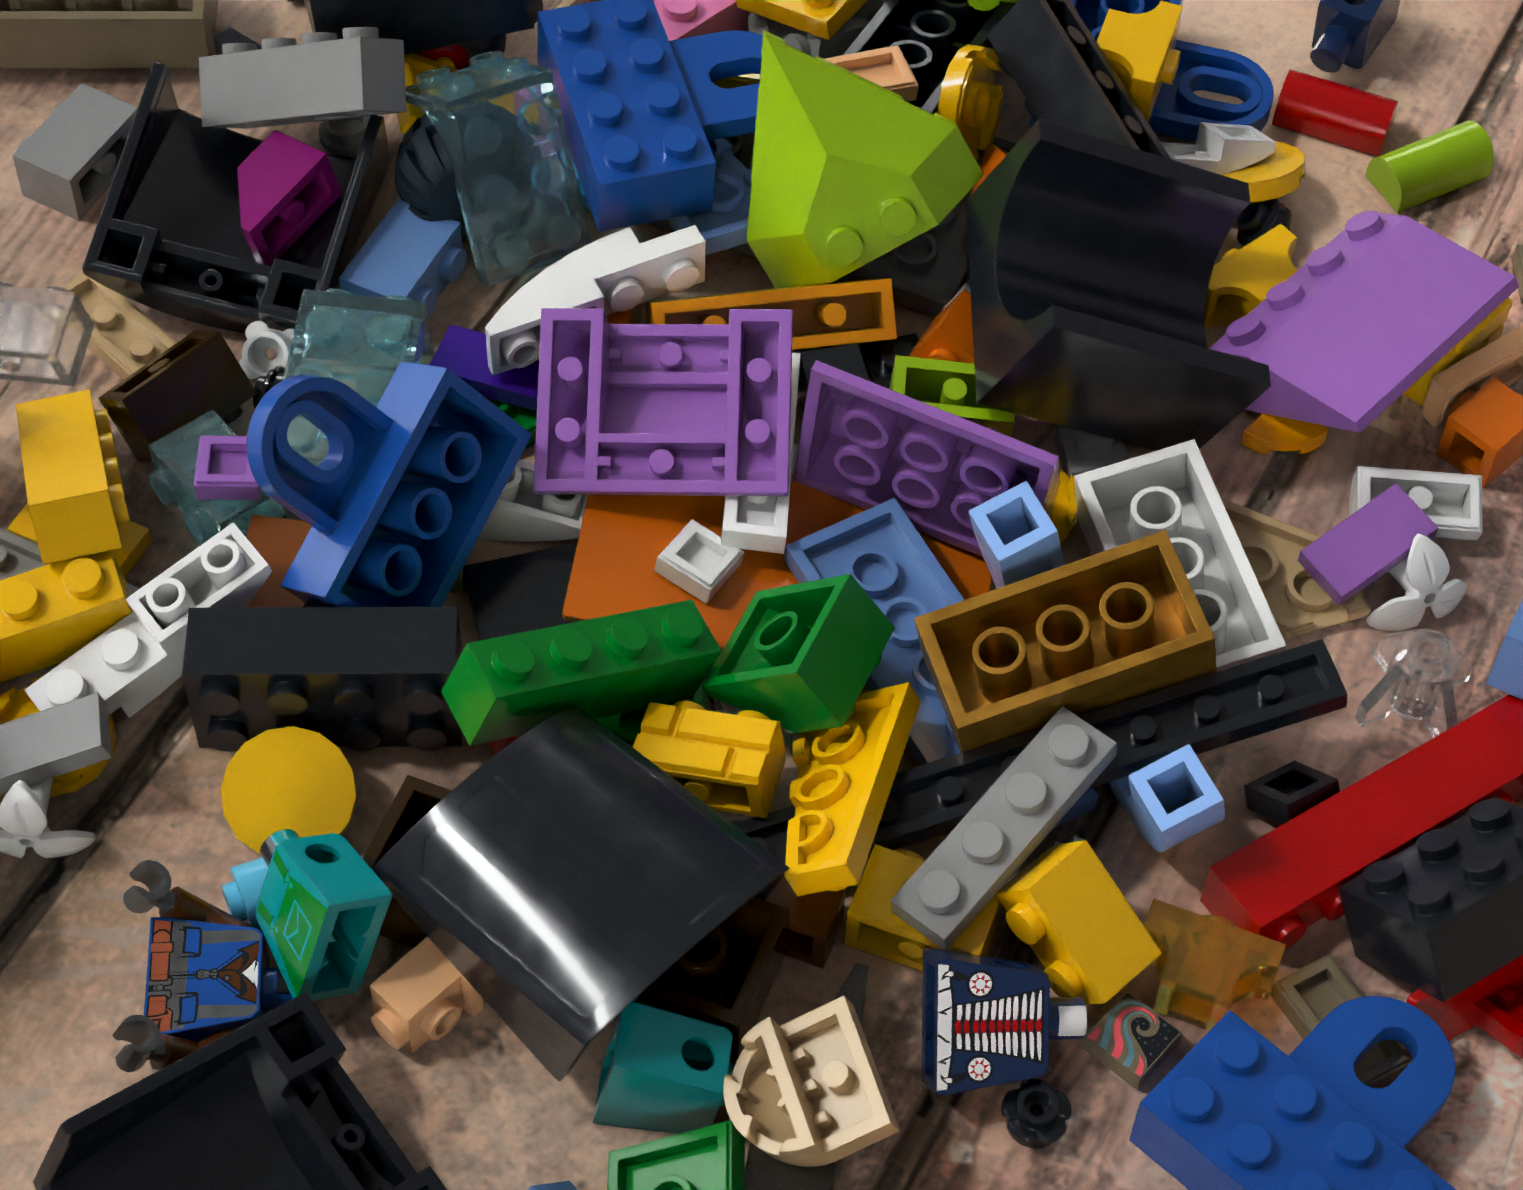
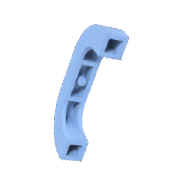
(1164, 799)

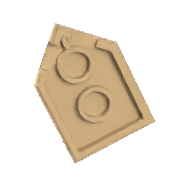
(1290, 591)

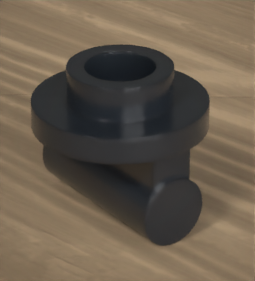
(1261, 218)

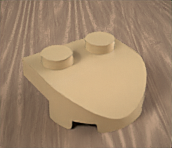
(809, 1088)

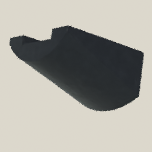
(176, 230)
(571, 880)
(238, 1115)

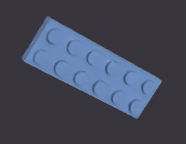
(904, 582)

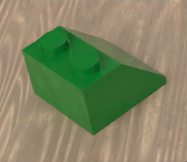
(802, 653)

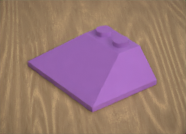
(664, 405)

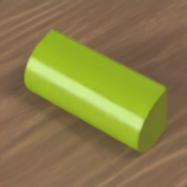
(1432, 165)

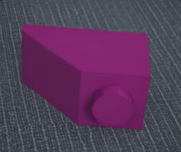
(282, 194)

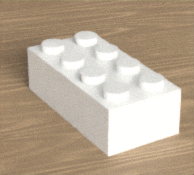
(1178, 495)

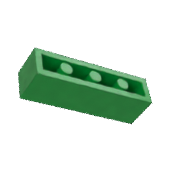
(596, 664)

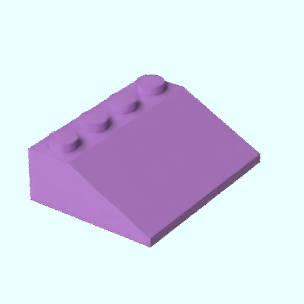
(1364, 320)
(883, 446)

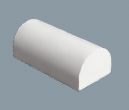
(1446, 498)

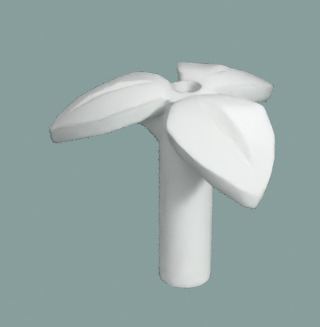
(1422, 580)
(25, 824)

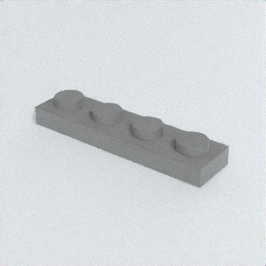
(1003, 828)

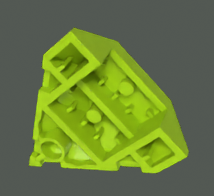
(843, 169)

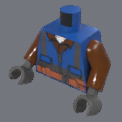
(201, 977)

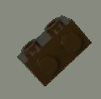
(176, 389)

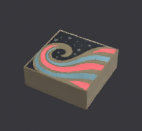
(1131, 1039)

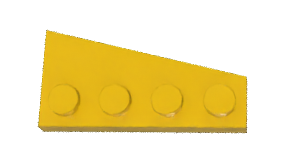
(844, 789)

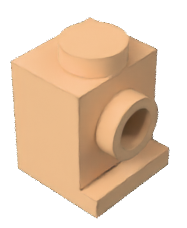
(421, 998)

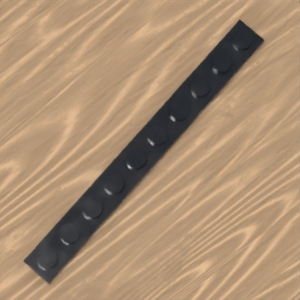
(1198, 712)

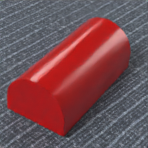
(1334, 112)

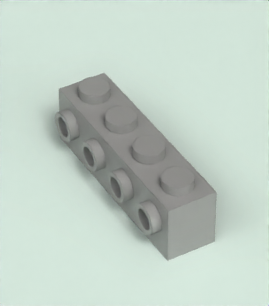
(303, 81)

